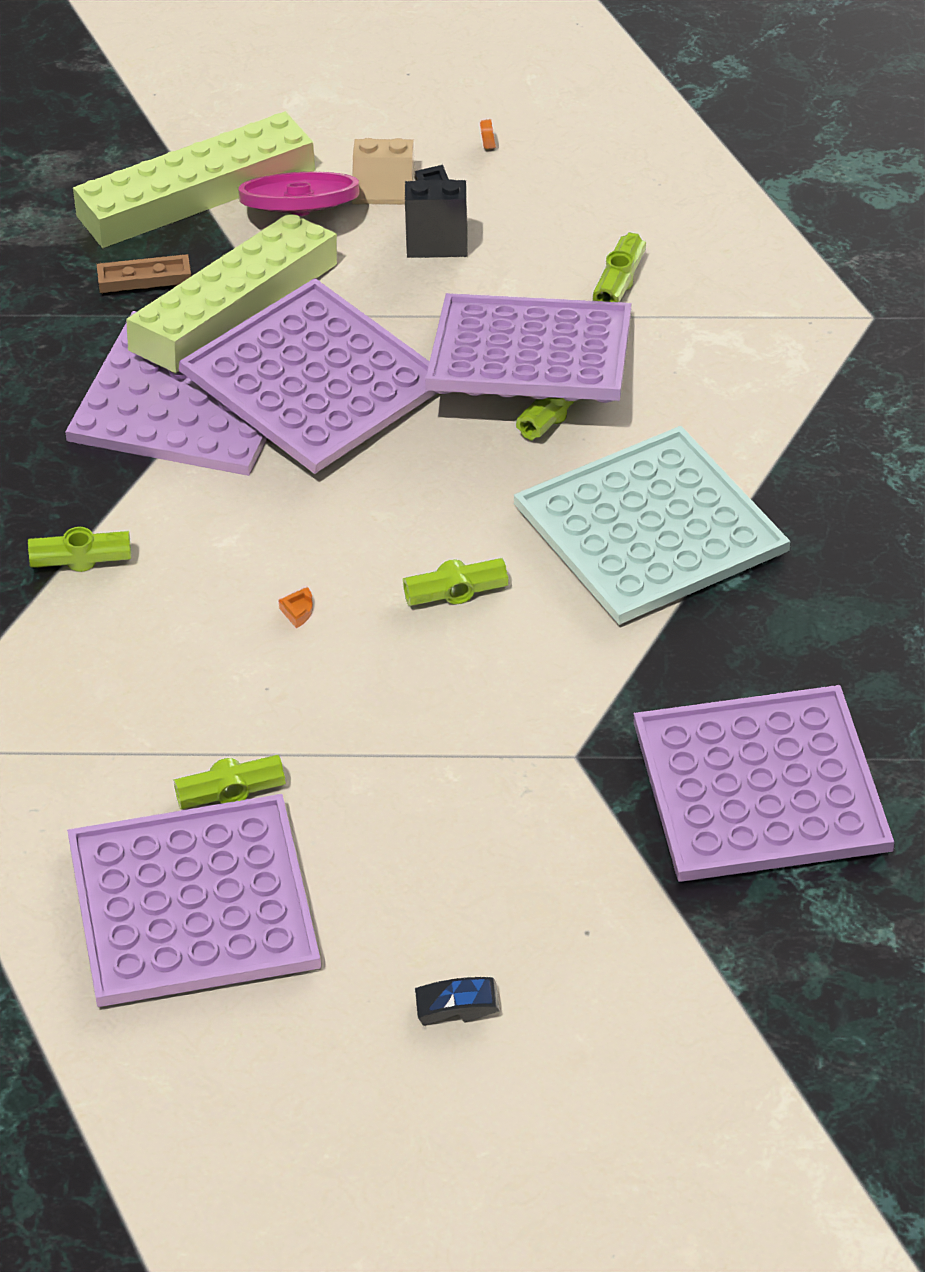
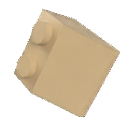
(382, 169)

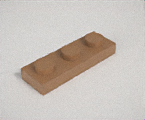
(143, 273)

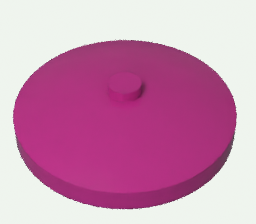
(299, 192)

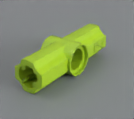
(620, 269)
(542, 415)
(79, 549)
(455, 581)
(229, 781)

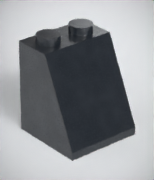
(436, 218)

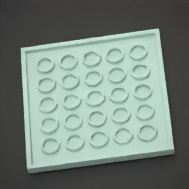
(651, 524)

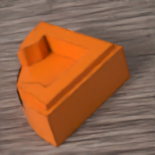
(297, 606)

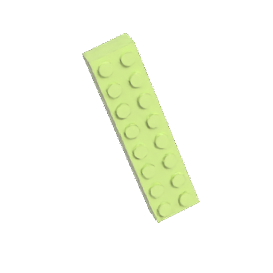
(190, 179)
(231, 290)

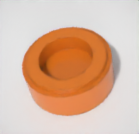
(487, 134)

